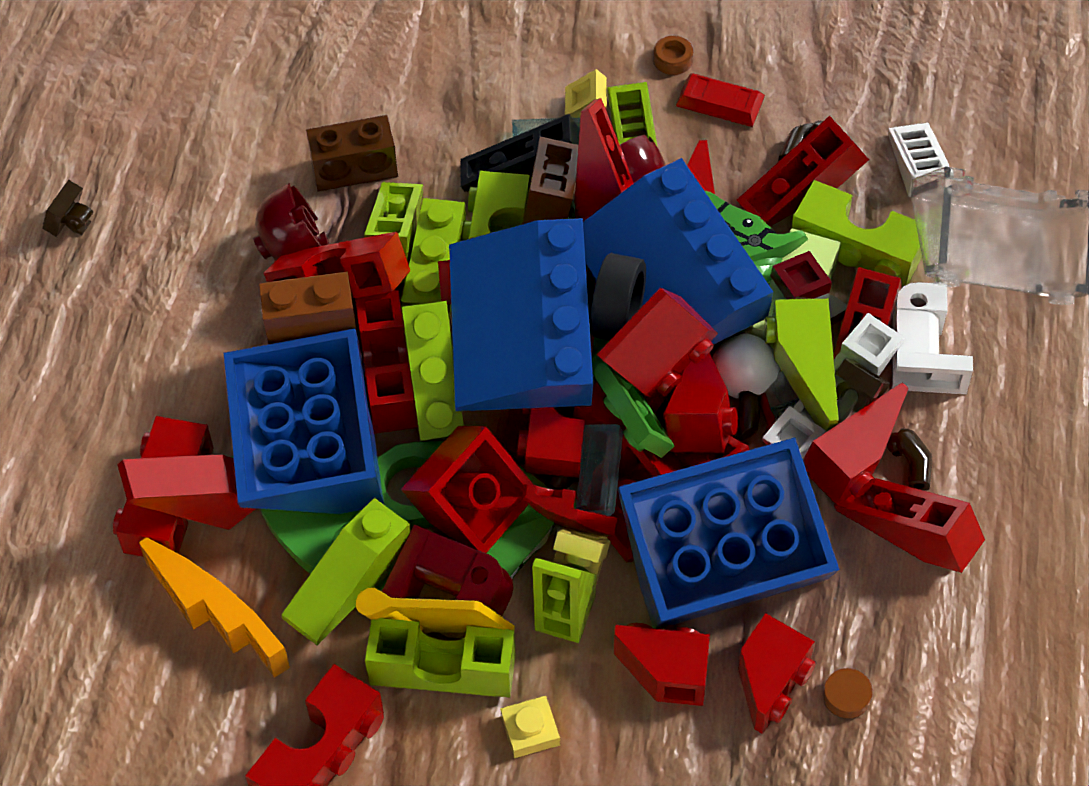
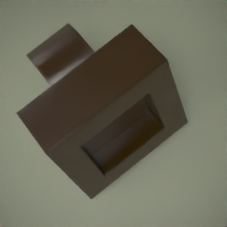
(67, 211)
(862, 380)

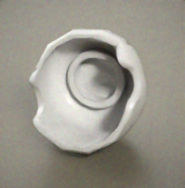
(746, 364)

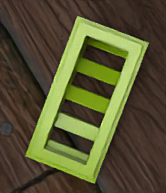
(630, 95)

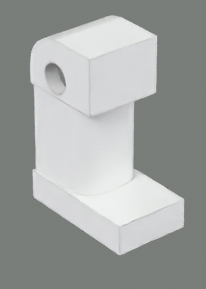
(917, 362)

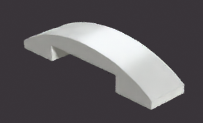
(870, 345)

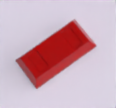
(720, 99)

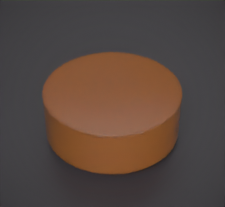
(673, 55)
(847, 693)

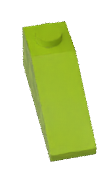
(397, 210)
(805, 354)
(355, 561)
(562, 598)

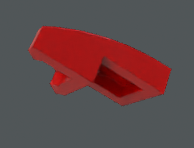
(558, 508)

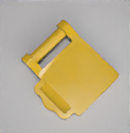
(433, 615)

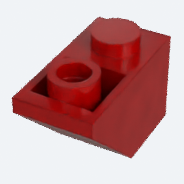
(665, 661)
(771, 666)

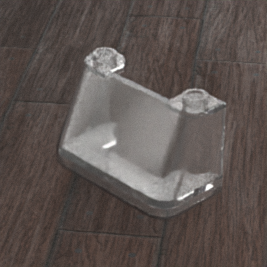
(1002, 236)

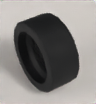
(617, 294)

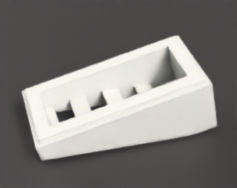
(908, 166)

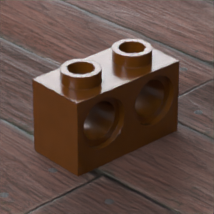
(352, 153)
(551, 181)

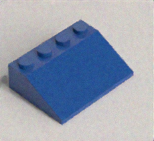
(684, 248)
(521, 318)
(303, 425)
(726, 533)

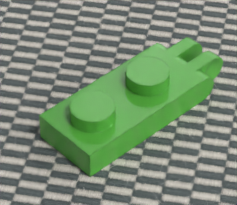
(630, 406)

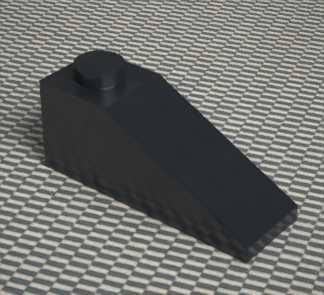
(516, 153)

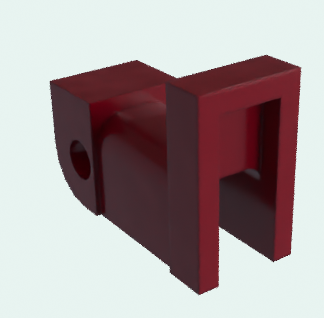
(450, 568)

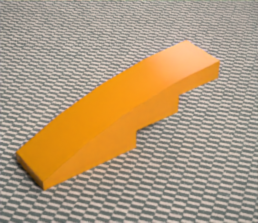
(205, 598)

